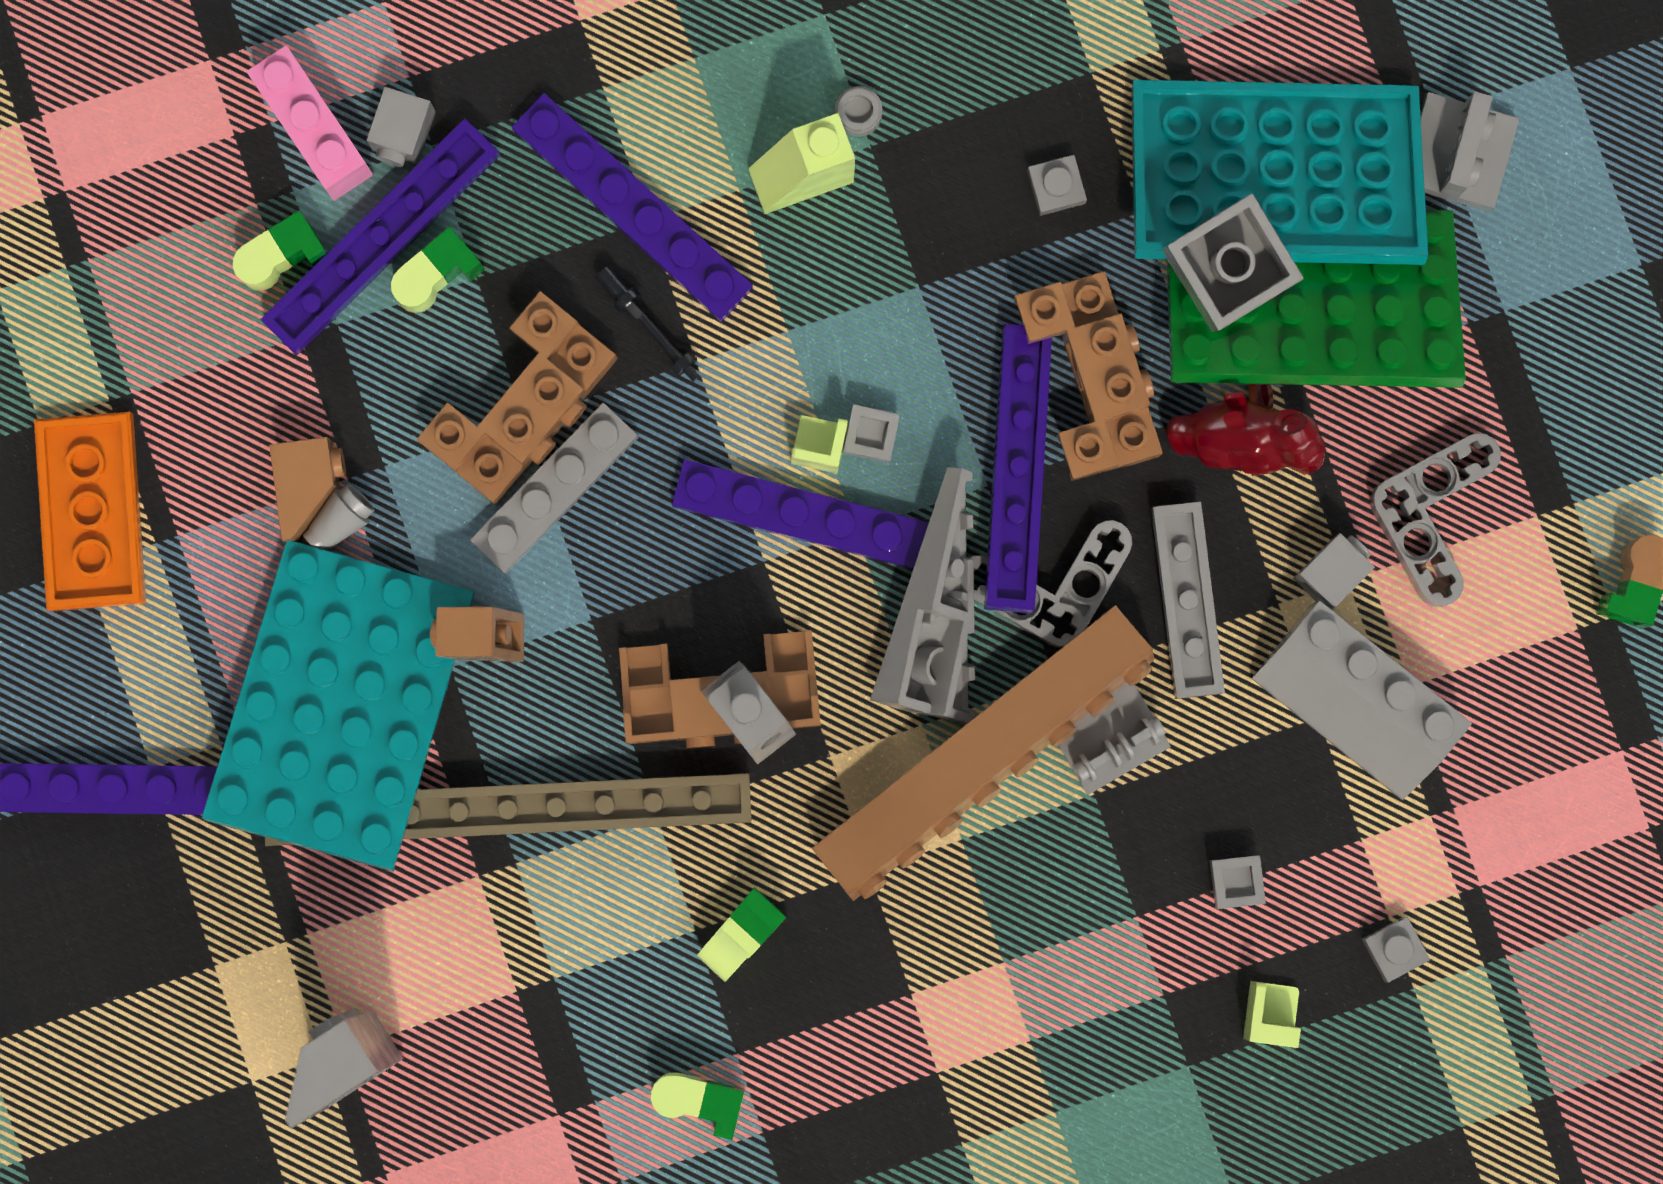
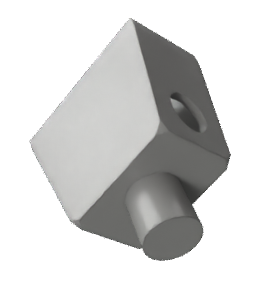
(748, 712)

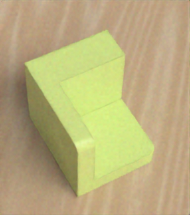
(819, 443)
(1272, 1015)

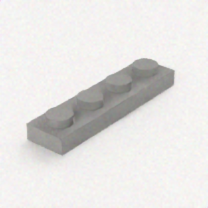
(554, 488)
(1188, 600)

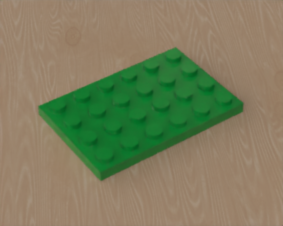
(1336, 326)

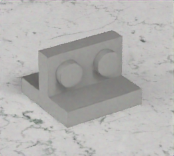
(1465, 149)

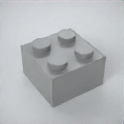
(1232, 263)

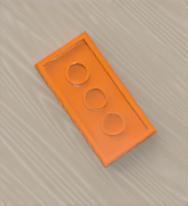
(90, 511)

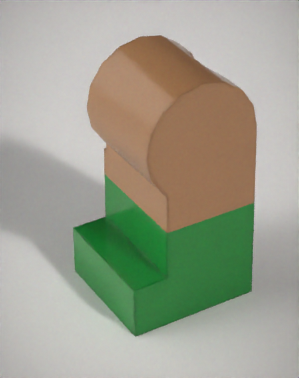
(1639, 585)

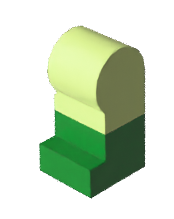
(277, 250)
(432, 269)
(741, 934)
(698, 1097)

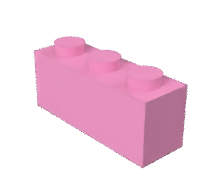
(309, 123)

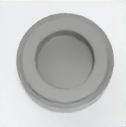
(859, 111)

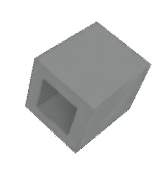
(400, 127)
(1335, 570)

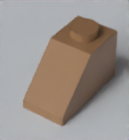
(303, 481)
(478, 634)

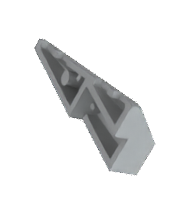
(928, 648)

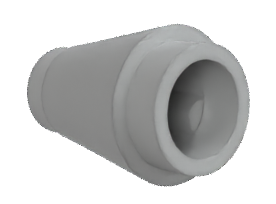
(339, 518)

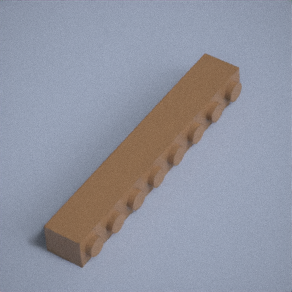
(985, 753)

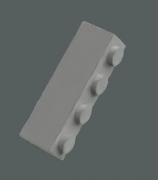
(1361, 700)
(339, 1060)

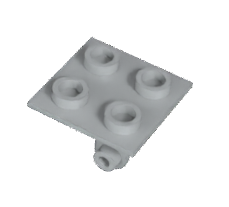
(1114, 740)

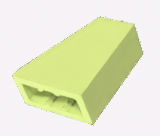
(804, 164)

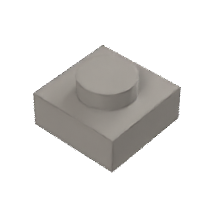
(1057, 185)
(871, 433)
(1237, 882)
(1396, 949)

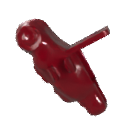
(1249, 435)

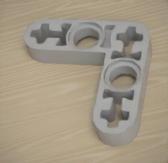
(1418, 498)
(1065, 598)

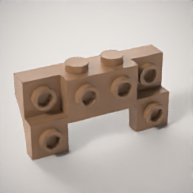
(1104, 371)
(531, 410)
(677, 710)

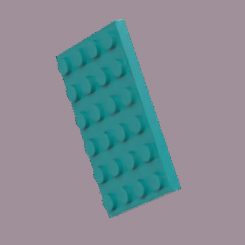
(1323, 161)
(336, 708)

